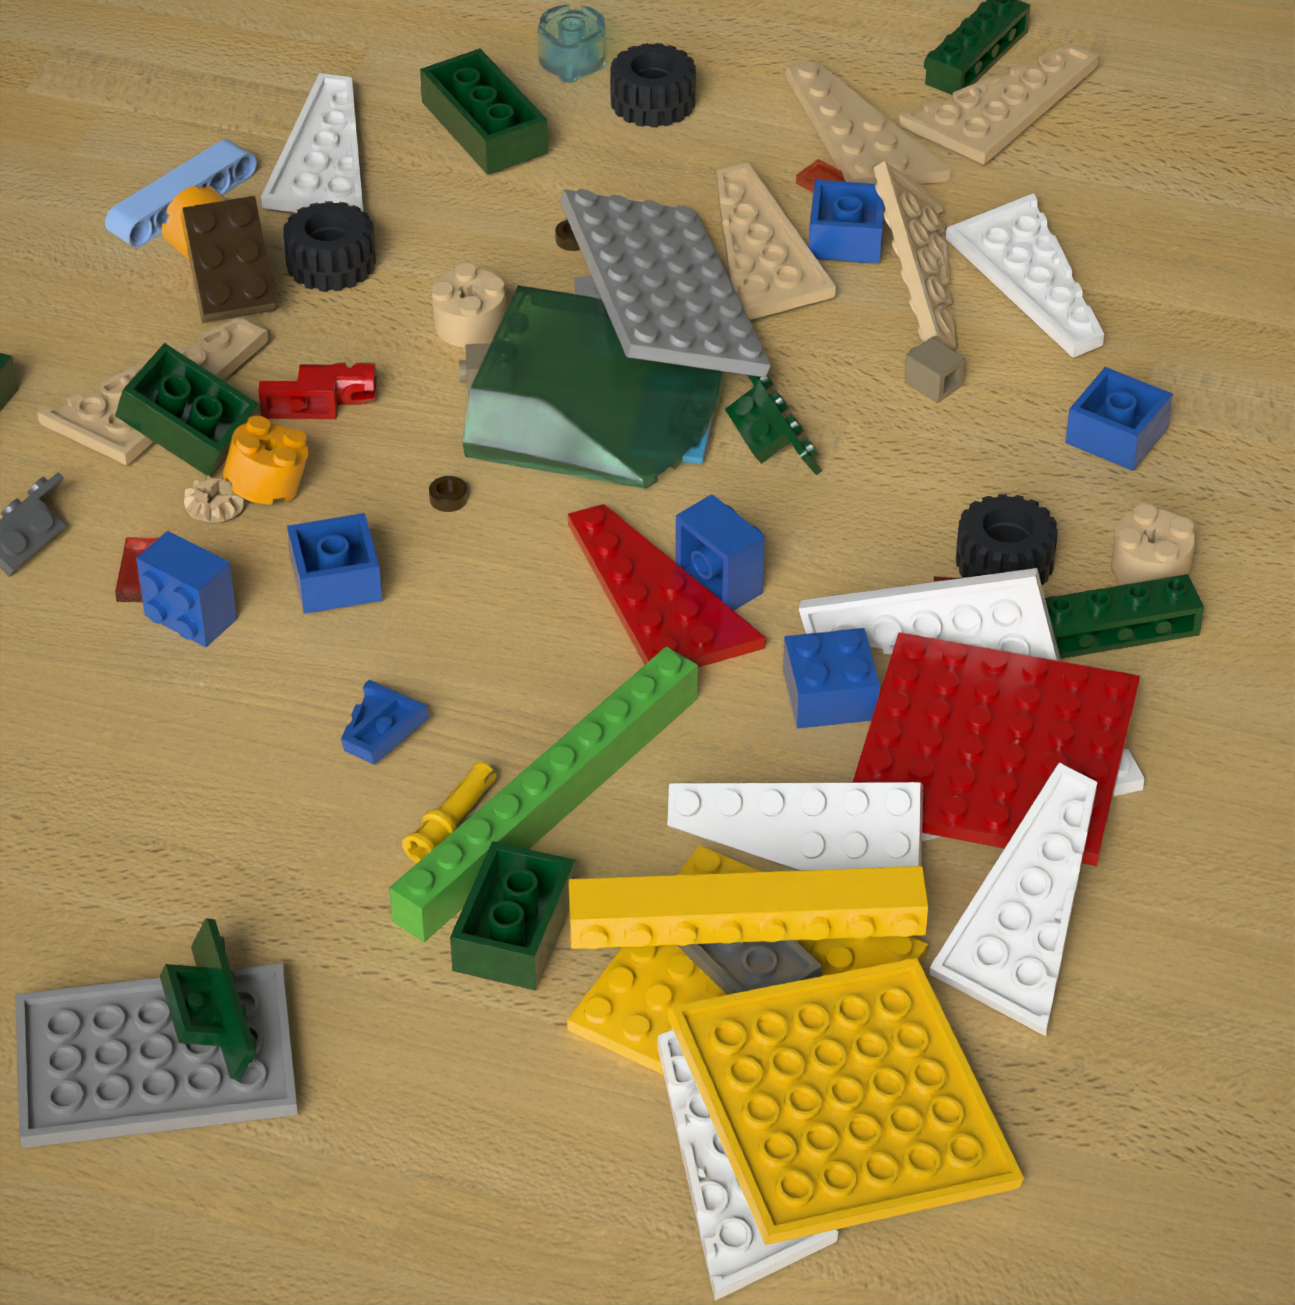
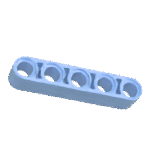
(142, 214)

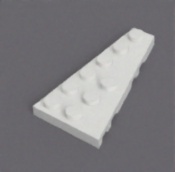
(1031, 269)
(982, 611)
(725, 1223)

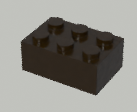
(228, 259)

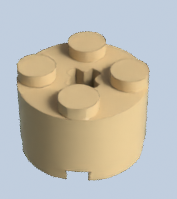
(468, 305)
(1152, 545)

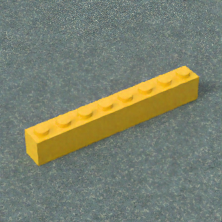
(747, 907)

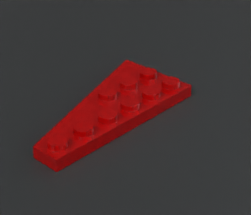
(656, 596)

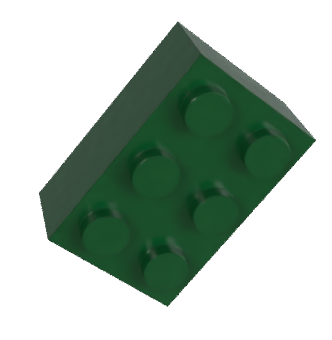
(185, 409)
(512, 916)

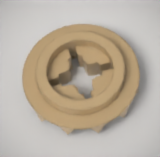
(221, 507)

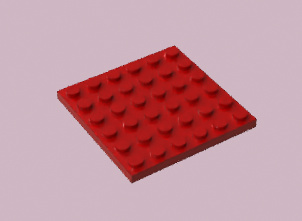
(990, 732)

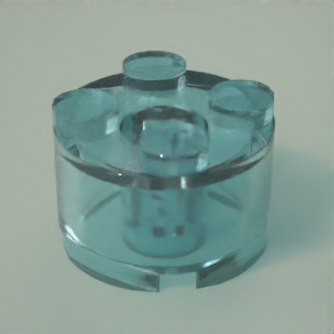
(571, 42)

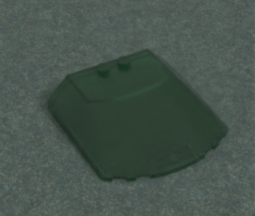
(571, 401)

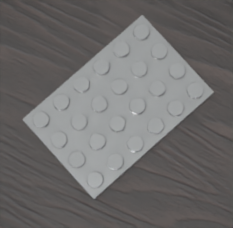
(113, 1067)

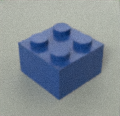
(846, 222)
(1118, 418)
(721, 551)
(334, 563)
(186, 589)
(830, 677)

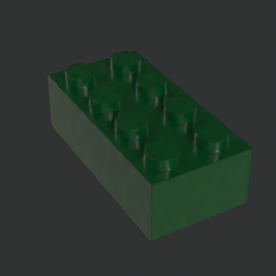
(484, 111)

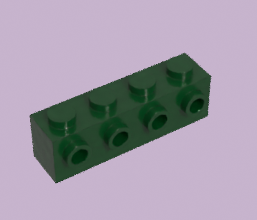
(976, 44)
(1125, 616)

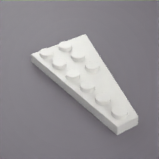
(320, 153)
(806, 822)
(1018, 922)

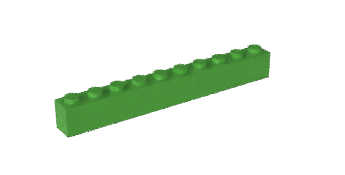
(545, 790)

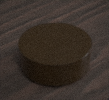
(565, 237)
(448, 493)

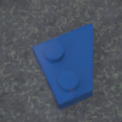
(381, 722)

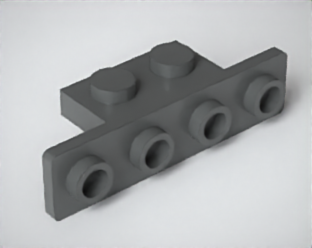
(28, 525)

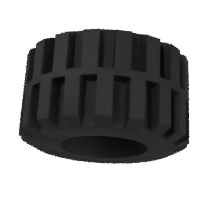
(653, 85)
(329, 246)
(1006, 537)

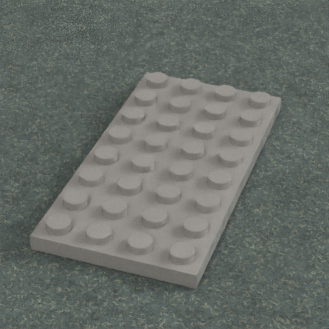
(663, 283)

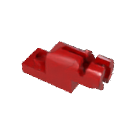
(318, 391)

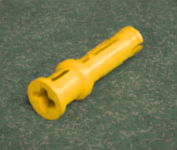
(441, 822)

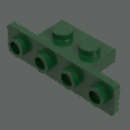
(766, 427)
(207, 1002)

